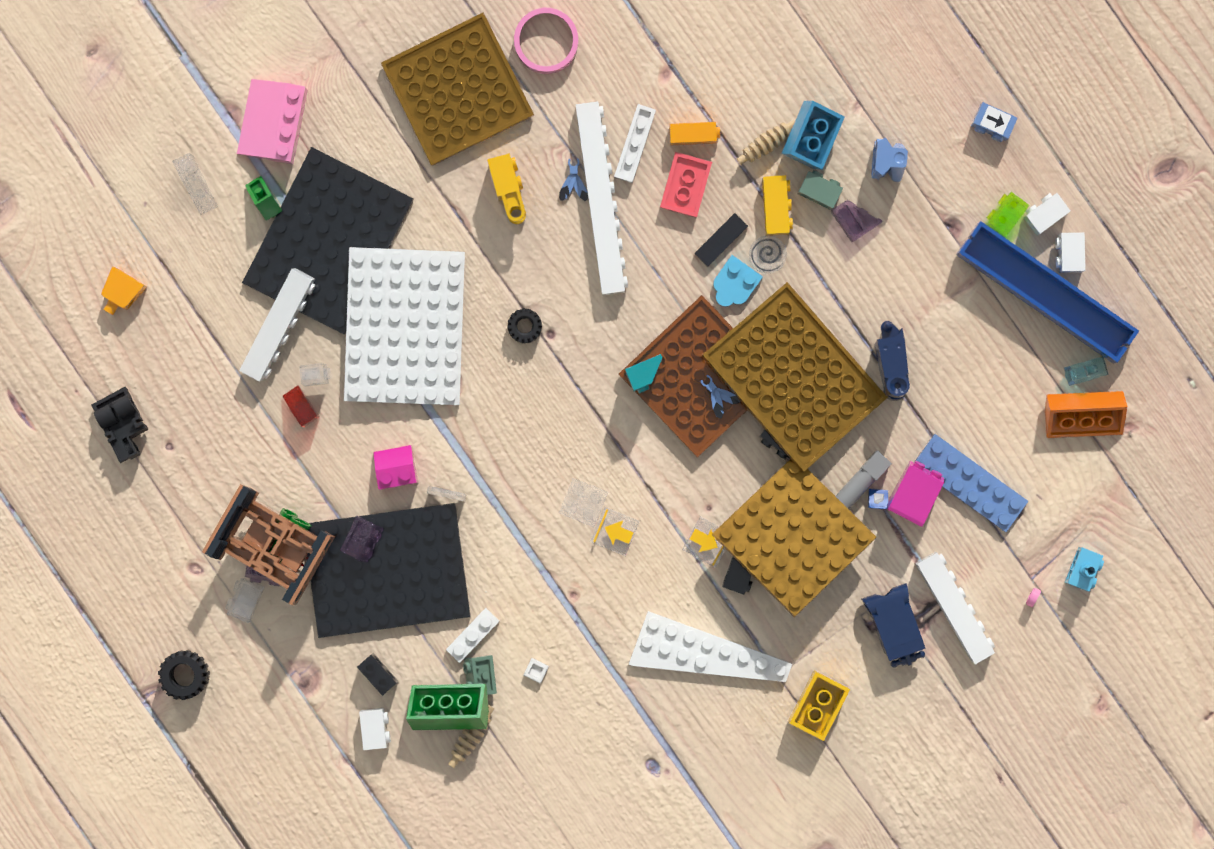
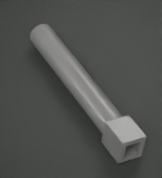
(863, 479)

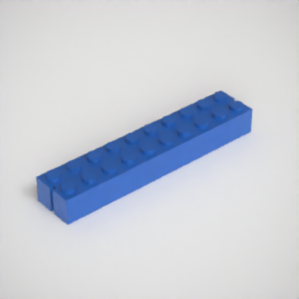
(1047, 292)

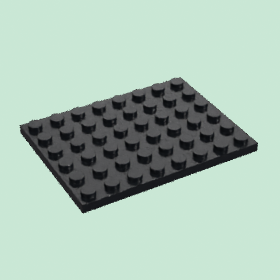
(319, 221)
(406, 582)

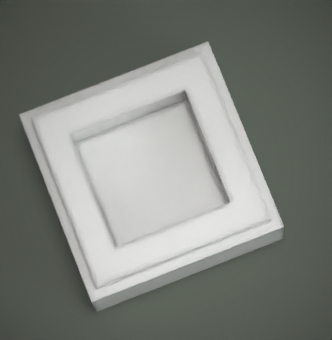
(536, 670)

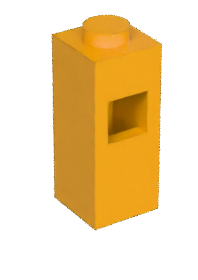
(694, 133)

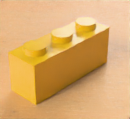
(776, 205)

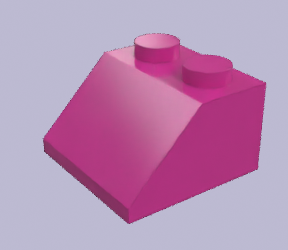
(395, 467)

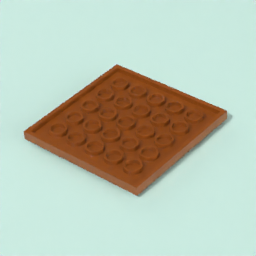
(676, 388)

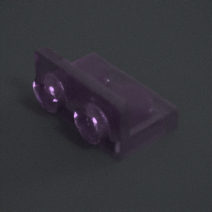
(361, 539)

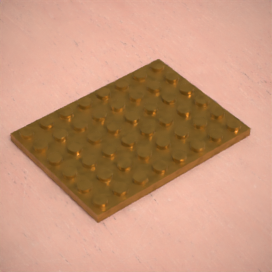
(794, 377)

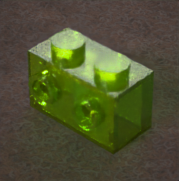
(1007, 214)

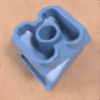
(888, 160)

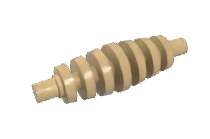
(766, 143)
(467, 742)

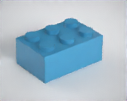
(813, 135)

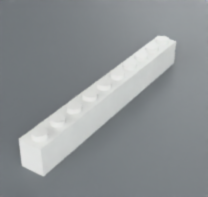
(600, 198)

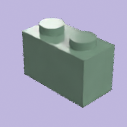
(820, 190)

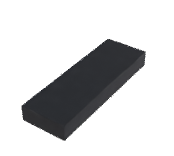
(721, 239)

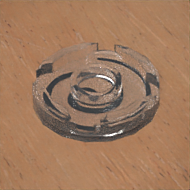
(767, 254)

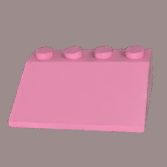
(272, 121)

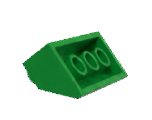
(448, 707)

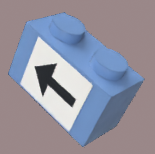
(993, 122)

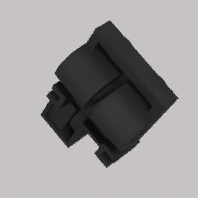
(120, 422)

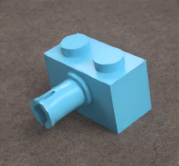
(1084, 569)

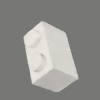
(1046, 214)
(1070, 252)
(373, 728)

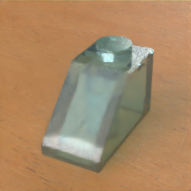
(1086, 371)

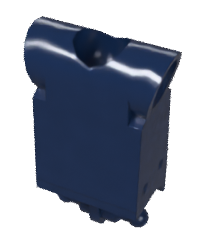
(892, 361)
(896, 625)

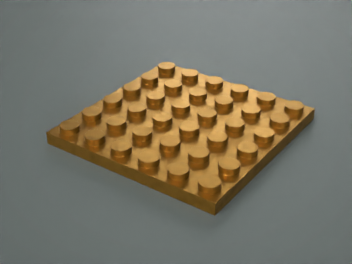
(457, 89)
(794, 537)

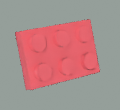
(686, 184)

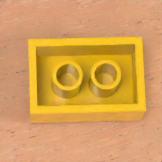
(818, 705)

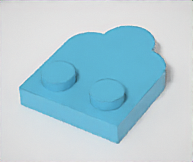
(735, 282)

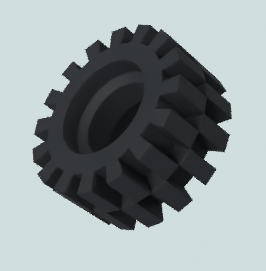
(524, 314)

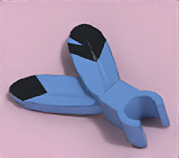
(573, 180)
(718, 394)

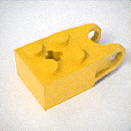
(508, 185)

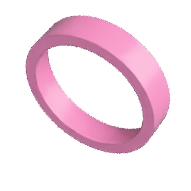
(546, 69)

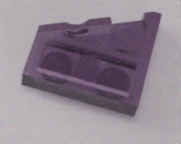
(854, 220)

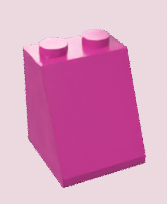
(915, 493)

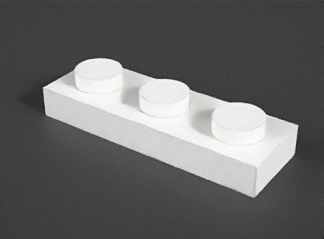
(472, 635)

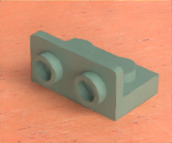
(480, 671)

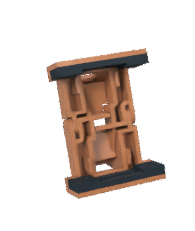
(253, 550)

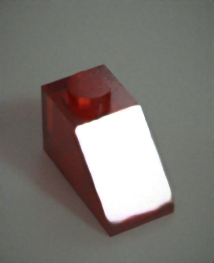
(300, 406)

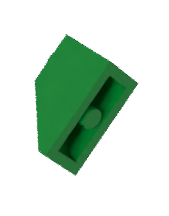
(263, 198)

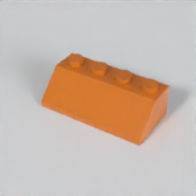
(1085, 414)

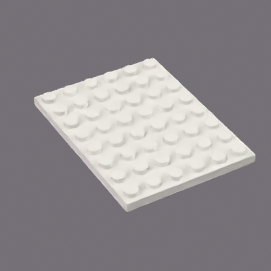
(404, 326)

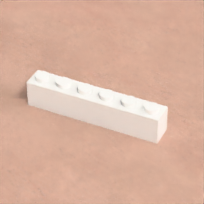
(277, 324)
(955, 608)

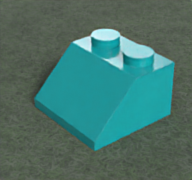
(643, 373)

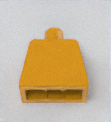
(121, 290)

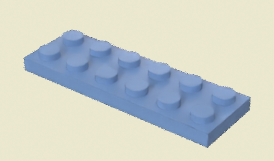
(972, 483)

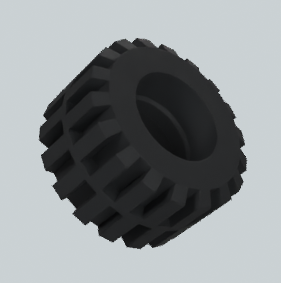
(167, 675)

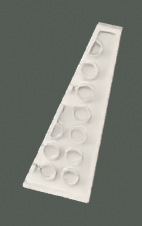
(684, 648)

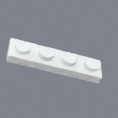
(635, 143)

